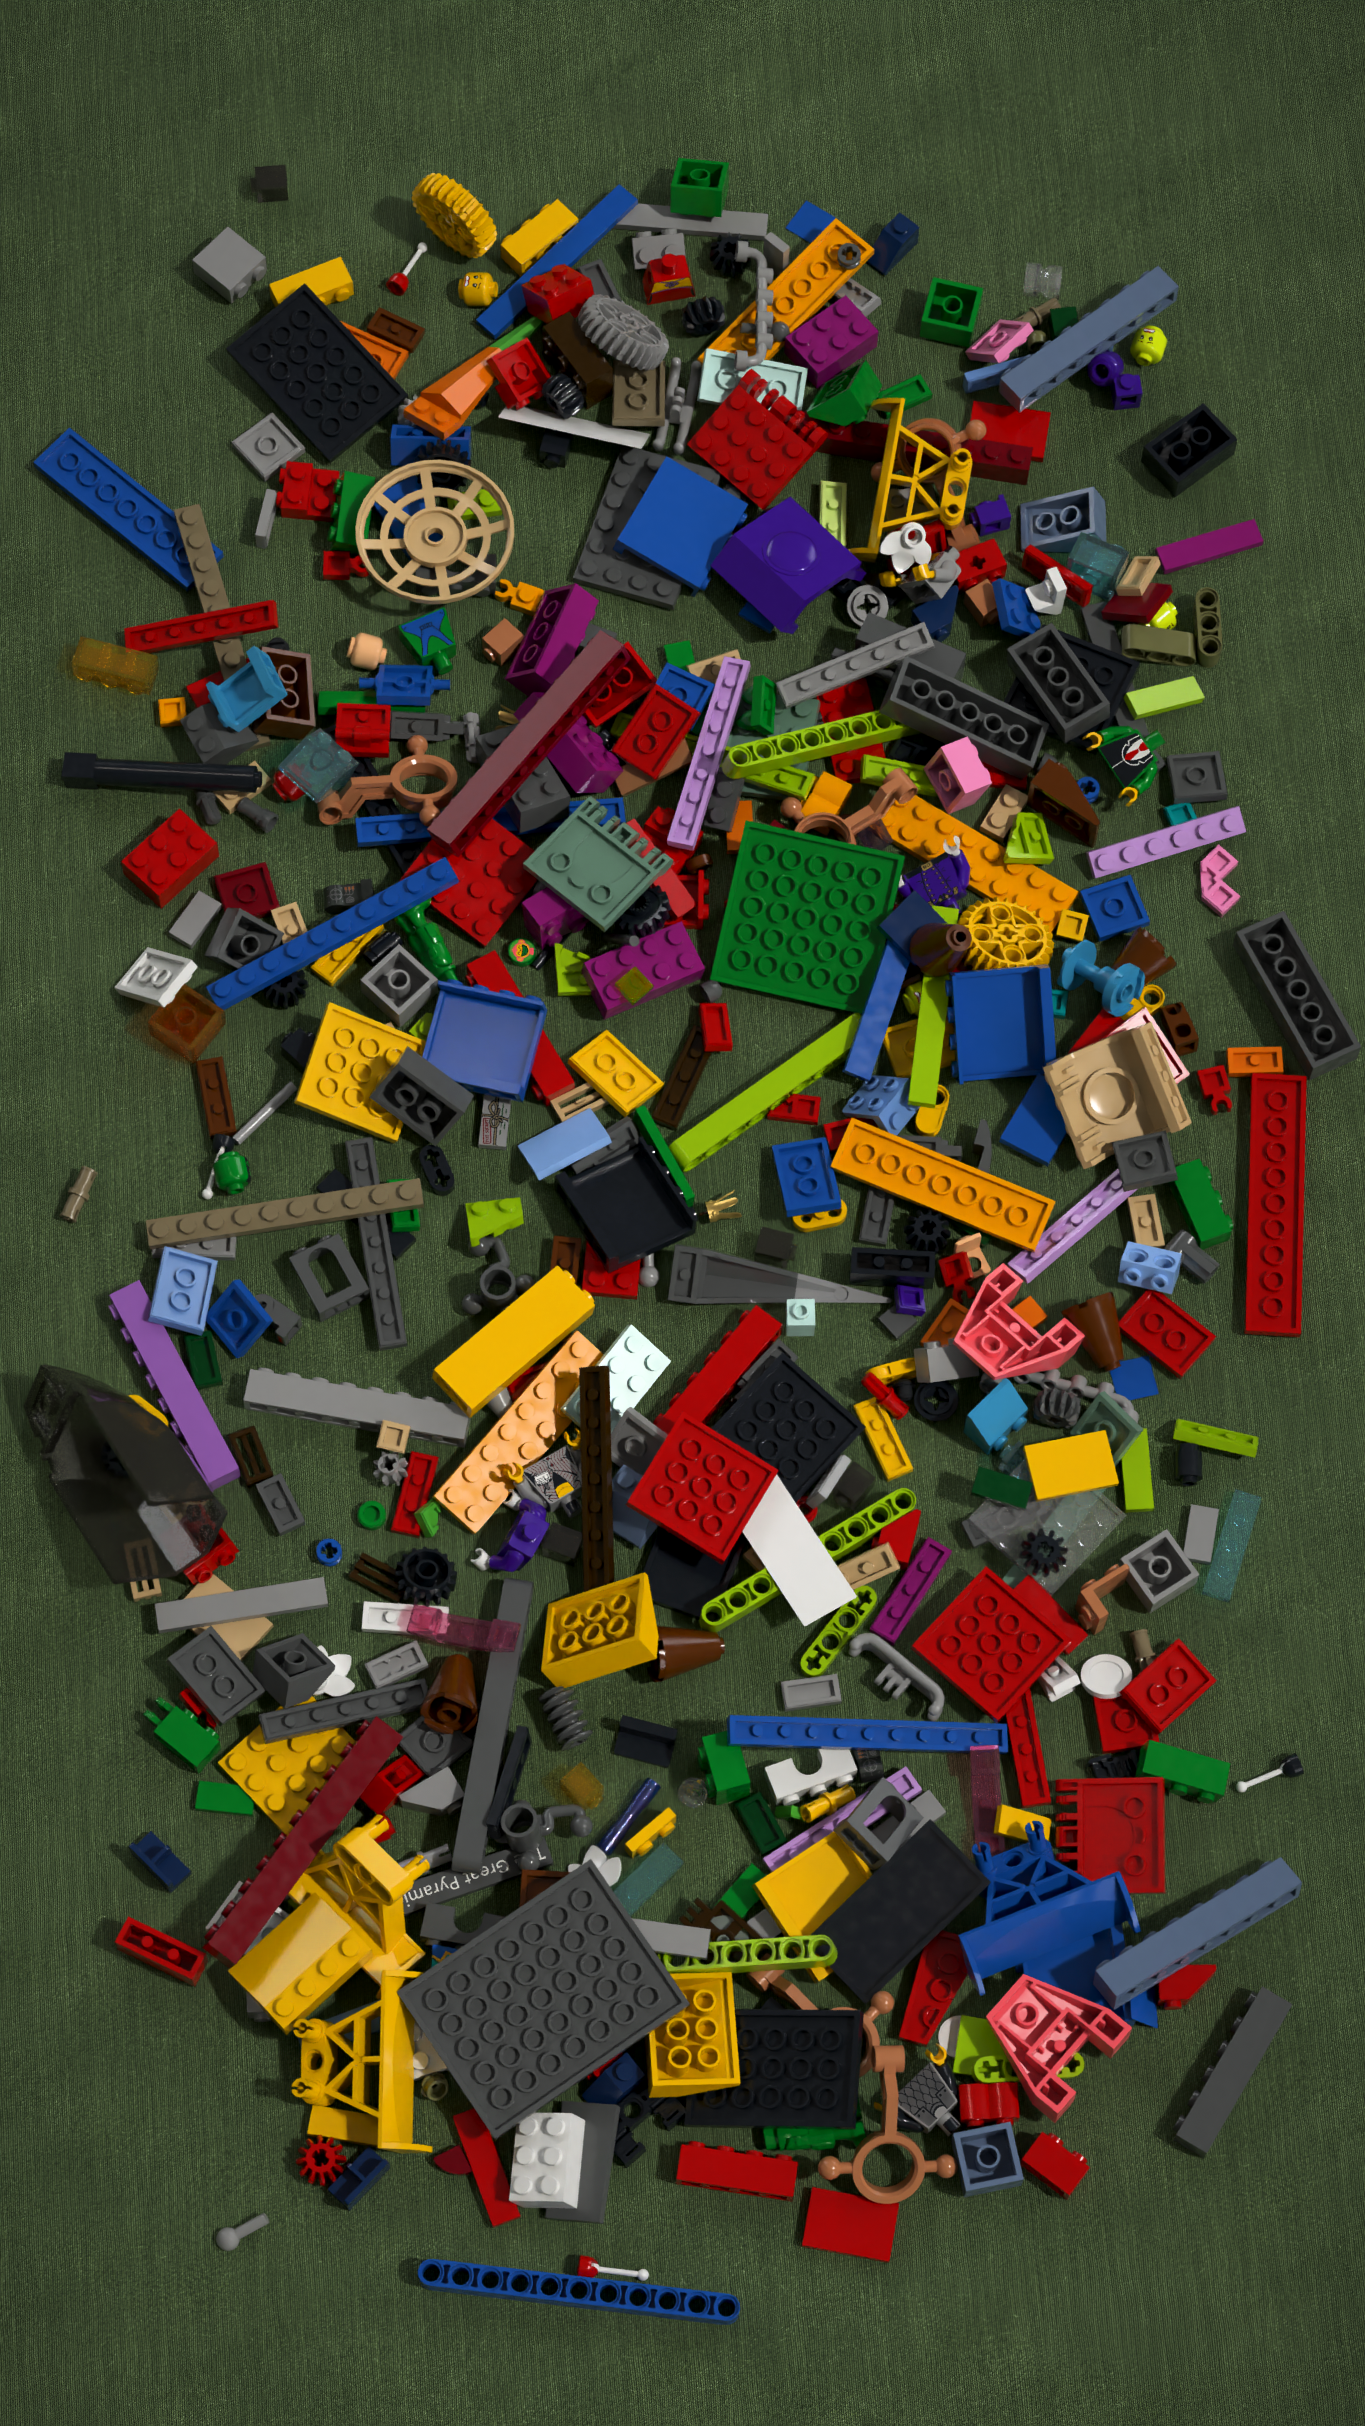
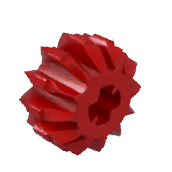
(310, 2165)

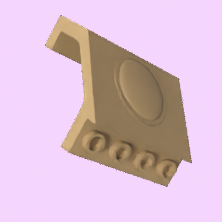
(1116, 1092)

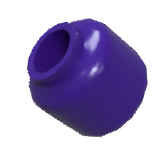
(1103, 375)

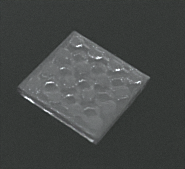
(1079, 1518)

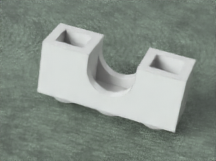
(789, 1784)

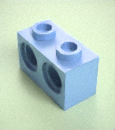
(1149, 1267)

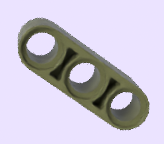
(1208, 616)
(1158, 645)

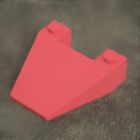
(1003, 1341)
(1044, 2030)

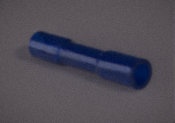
(618, 1829)

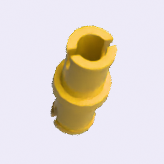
(827, 1803)

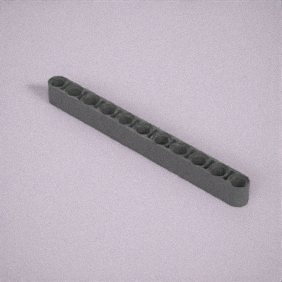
(491, 1733)

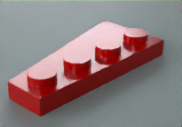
(934, 1987)

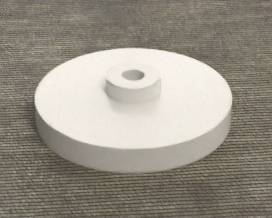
(1105, 1676)

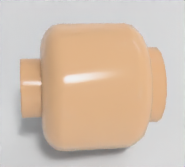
(366, 651)

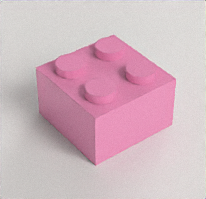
(958, 775)

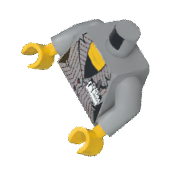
(927, 581)
(553, 1480)

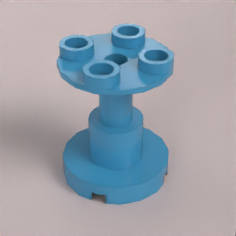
(1117, 985)

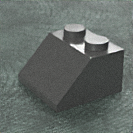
(213, 740)
(241, 939)
(291, 1669)

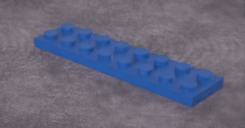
(118, 503)

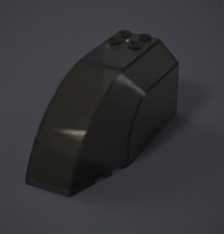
(135, 1525)

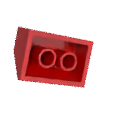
(623, 690)

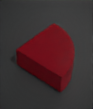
(453, 2162)

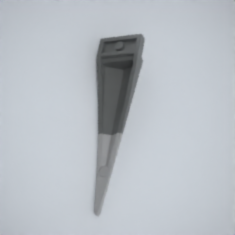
(718, 1277)

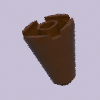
(939, 947)
(1147, 954)
(1100, 1325)
(683, 1651)
(451, 1697)

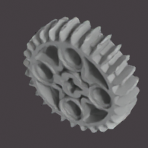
(623, 332)

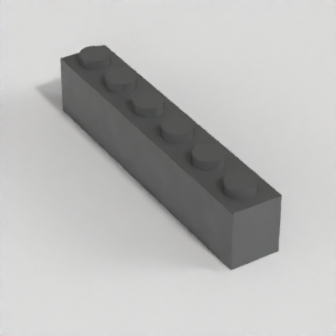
(1232, 2071)

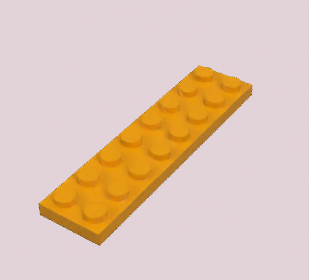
(799, 289)
(921, 832)
(943, 1185)
(518, 1437)

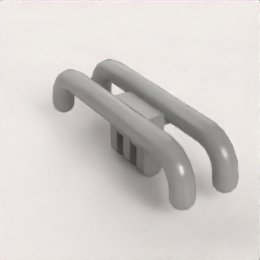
(677, 407)
(899, 1672)

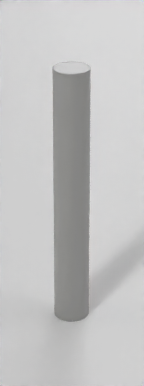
(264, 1113)

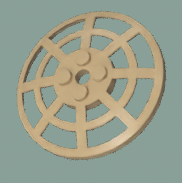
(431, 521)

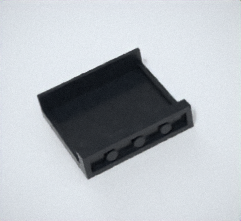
(627, 1207)

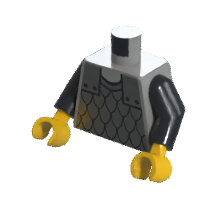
(929, 2098)

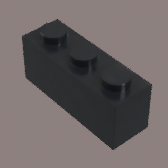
(892, 1267)

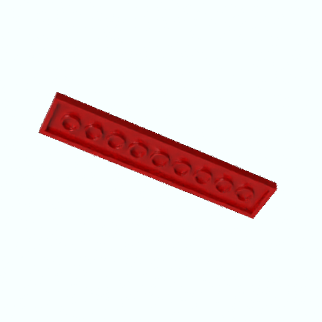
(1275, 1205)

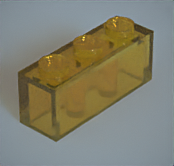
(115, 666)

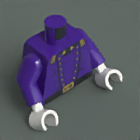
(940, 879)
(521, 1539)

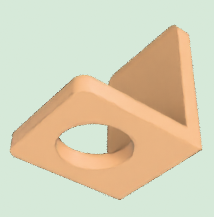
(971, 1245)

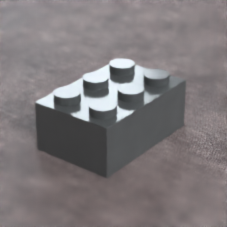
(421, 1096)

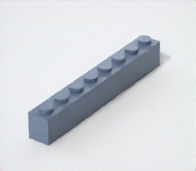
(1091, 336)
(1196, 1933)

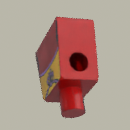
(667, 279)

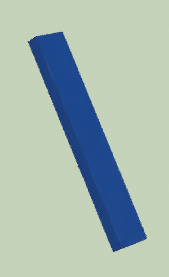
(876, 1013)

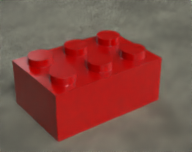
(170, 858)

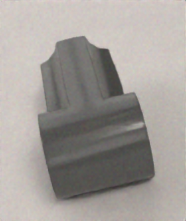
(1193, 1257)

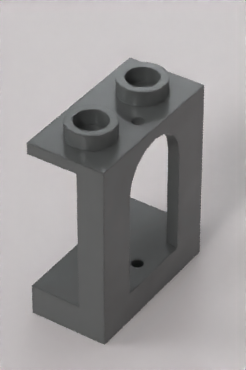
(341, 1301)
(862, 1840)

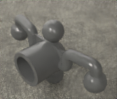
(495, 1274)
(523, 1814)

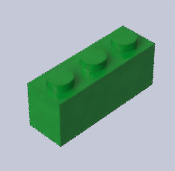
(350, 493)
(1201, 1204)
(1184, 1771)

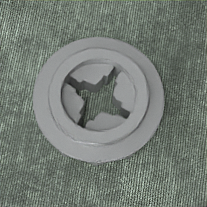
(874, 596)

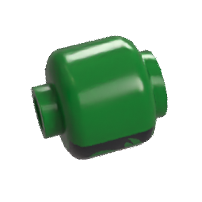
(232, 1172)

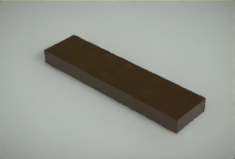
(682, 1081)

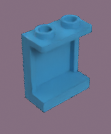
(247, 691)

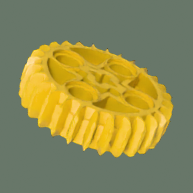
(454, 215)
(1005, 936)

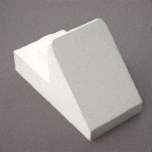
(1049, 595)
(1058, 1680)

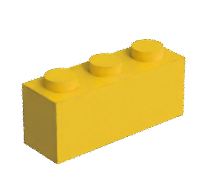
(537, 236)
(327, 281)

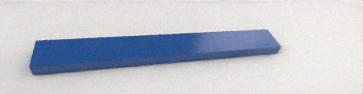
(565, 251)

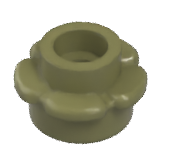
(434, 2086)

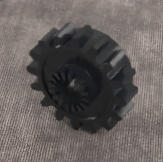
(444, 452)
(646, 913)
(438, 1578)

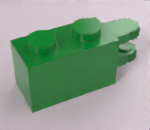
(184, 1735)

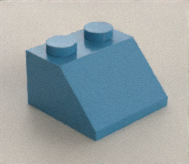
(996, 1417)

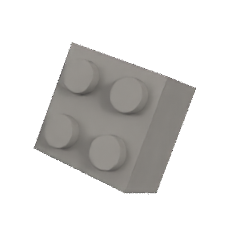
(399, 985)
(1159, 1571)

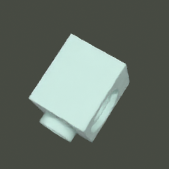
(800, 1317)

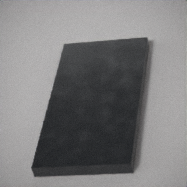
(687, 1578)
(900, 1910)

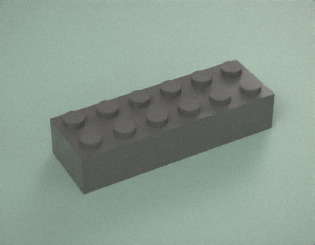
(955, 710)
(1296, 995)

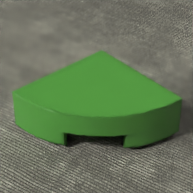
(428, 1517)
(787, 1812)

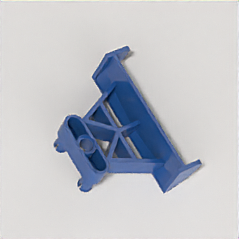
(1041, 1916)

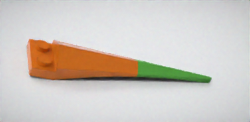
(452, 398)

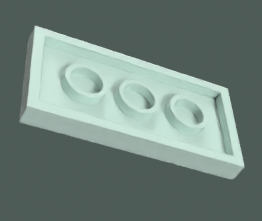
(720, 379)
(633, 1370)

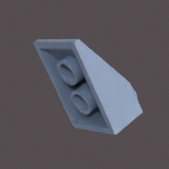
(1057, 521)

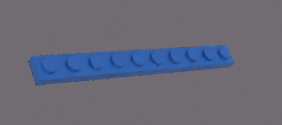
(409, 829)
(333, 934)
(863, 1734)

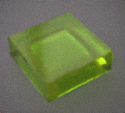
(634, 985)

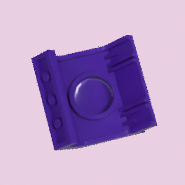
(785, 563)

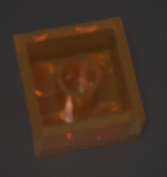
(187, 1023)

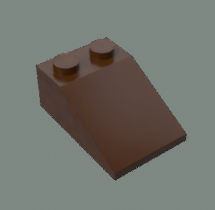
(1062, 802)

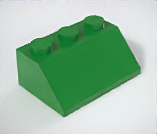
(846, 396)

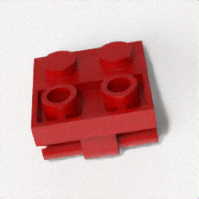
(363, 729)

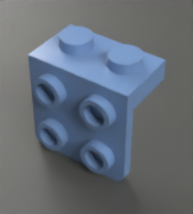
(883, 1101)

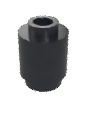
(381, 947)
(1188, 1464)

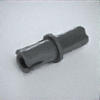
(206, 801)

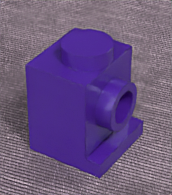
(1123, 387)
(991, 516)

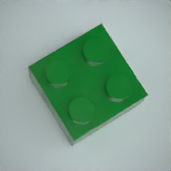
(699, 187)
(951, 312)
(725, 1769)

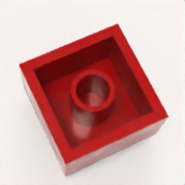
(557, 293)

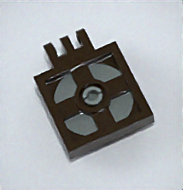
(724, 1926)

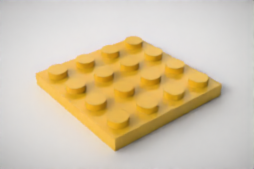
(346, 1066)
(285, 1771)

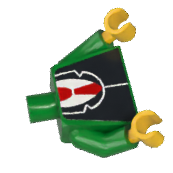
(1129, 756)

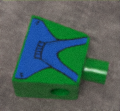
(430, 640)

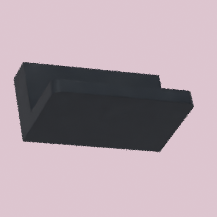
(645, 1741)

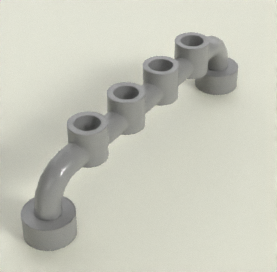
(763, 299)
(1078, 1385)

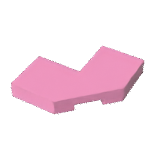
(1213, 890)

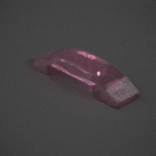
(463, 1631)
(985, 1795)

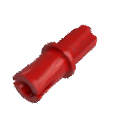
(885, 1396)

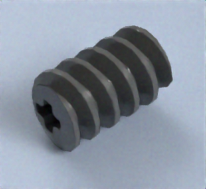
(564, 1717)

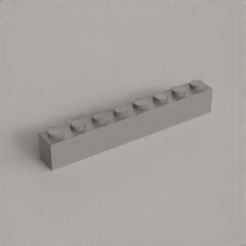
(354, 1407)

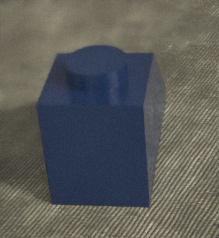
(893, 243)
(937, 614)
(615, 2082)

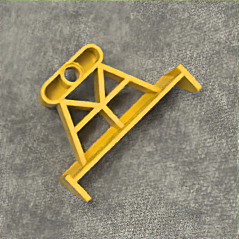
(957, 472)
(367, 1893)
(395, 2063)

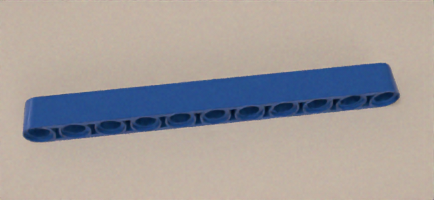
(566, 2282)

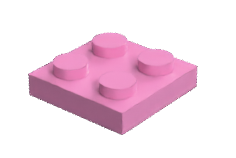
(999, 341)

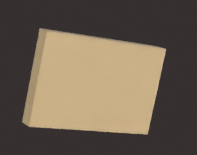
(238, 1635)

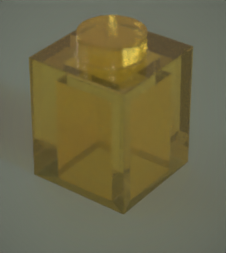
(582, 1787)

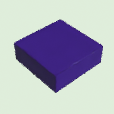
(909, 1300)

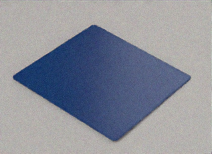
(809, 222)
(1134, 1378)
(1144, 2007)

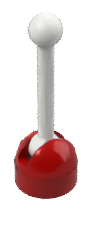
(399, 281)
(589, 2268)

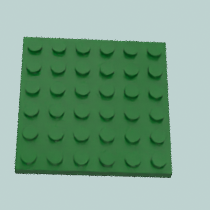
(806, 917)

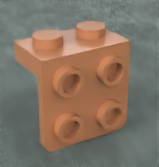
(1090, 1609)

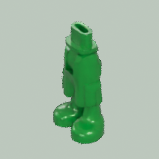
(427, 942)
(813, 2138)

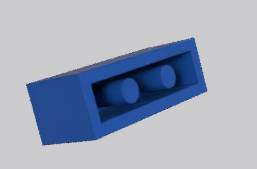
(408, 439)

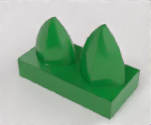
(763, 699)

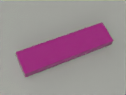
(1209, 546)
(910, 1591)

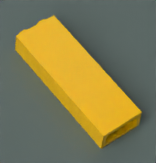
(514, 1341)

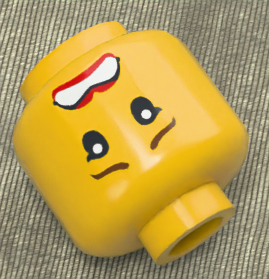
(477, 289)

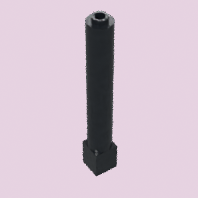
(89, 772)

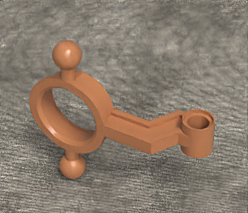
(962, 536)
(895, 787)
(358, 789)
(881, 2003)
(888, 2061)

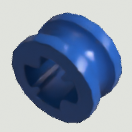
(1089, 781)
(335, 1547)

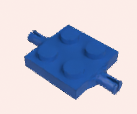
(404, 685)

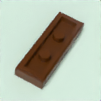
(216, 1097)

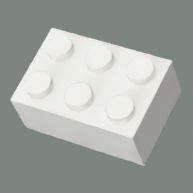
(547, 2161)

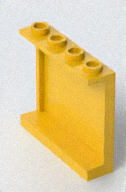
(812, 1889)

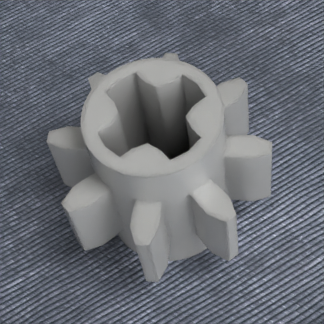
(394, 1475)

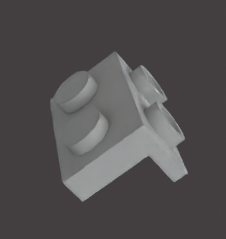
(651, 247)

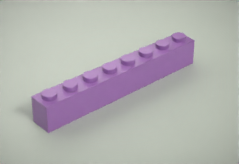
(174, 1385)

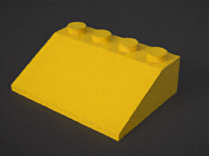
(600, 1632)
(301, 1962)
(698, 2045)

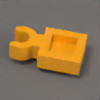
(523, 598)

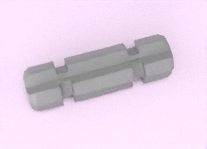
(471, 720)

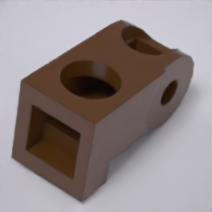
(1179, 1028)

